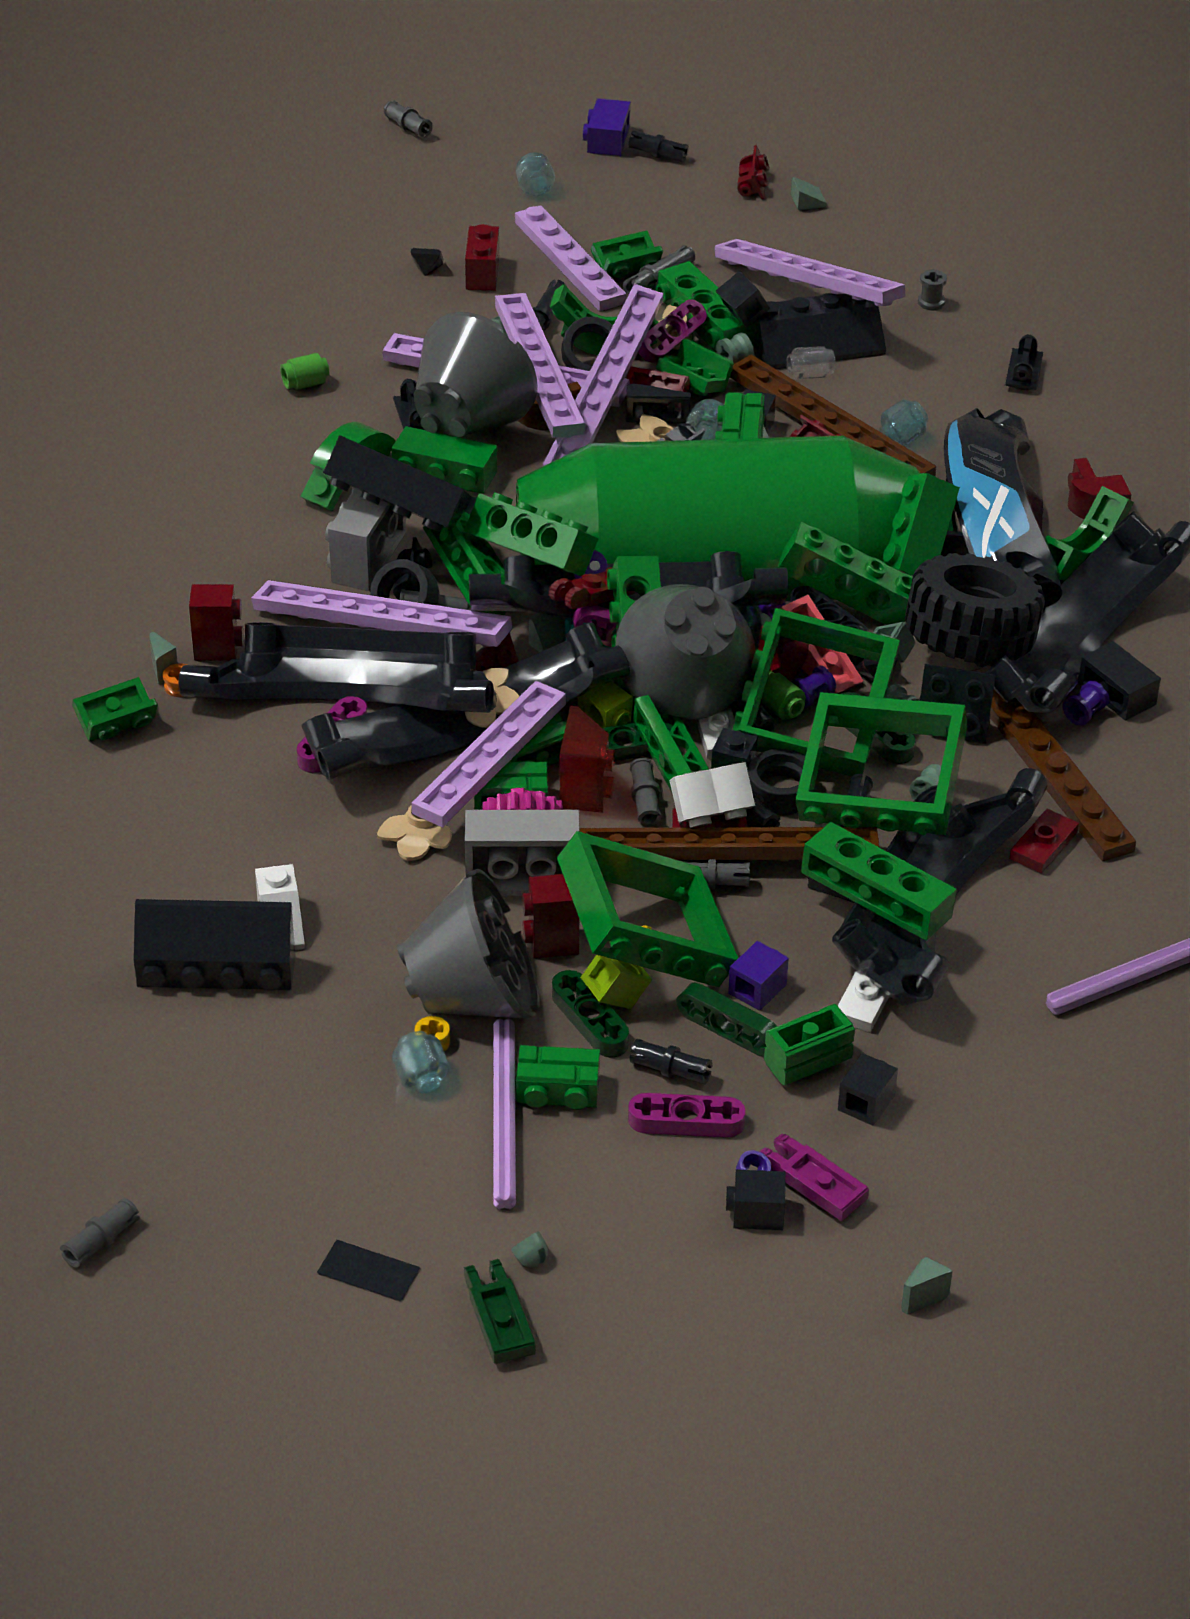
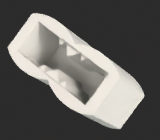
(712, 793)

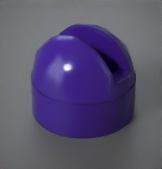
(753, 1158)

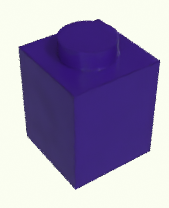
(758, 975)

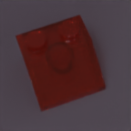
(585, 764)

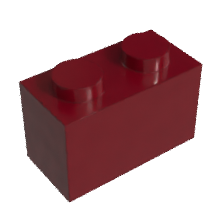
(482, 257)
(214, 622)
(553, 918)

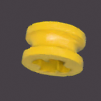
(436, 1026)

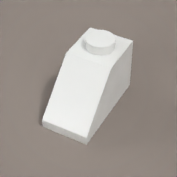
(280, 885)

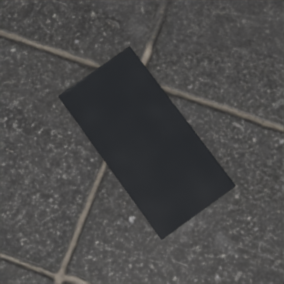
(368, 1270)

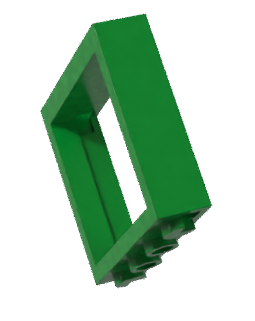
(828, 636)
(890, 716)
(592, 860)

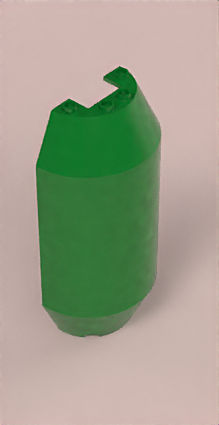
(722, 496)

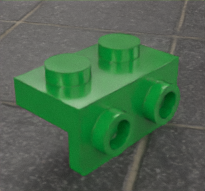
(626, 253)
(705, 368)
(114, 709)

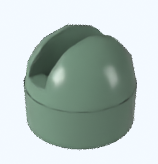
(531, 1250)

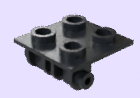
(963, 688)

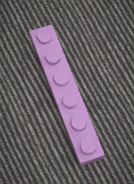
(570, 258)
(488, 754)

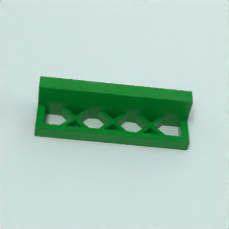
(664, 744)

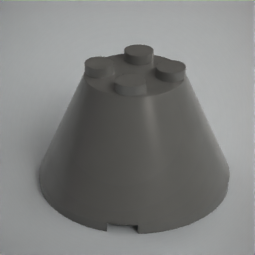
(472, 377)
(686, 650)
(469, 957)

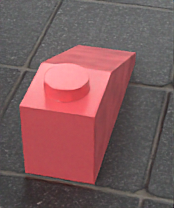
(836, 662)

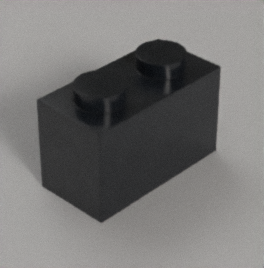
(1127, 681)

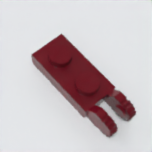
(583, 592)

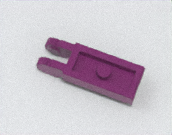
(817, 1177)

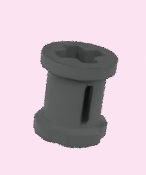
(932, 289)

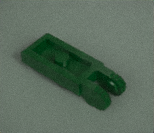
(500, 1314)

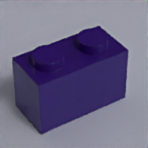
(607, 127)

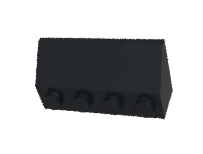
(828, 320)
(397, 484)
(214, 944)

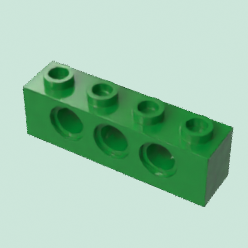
(688, 282)
(532, 534)
(465, 555)
(630, 574)
(846, 574)
(878, 880)

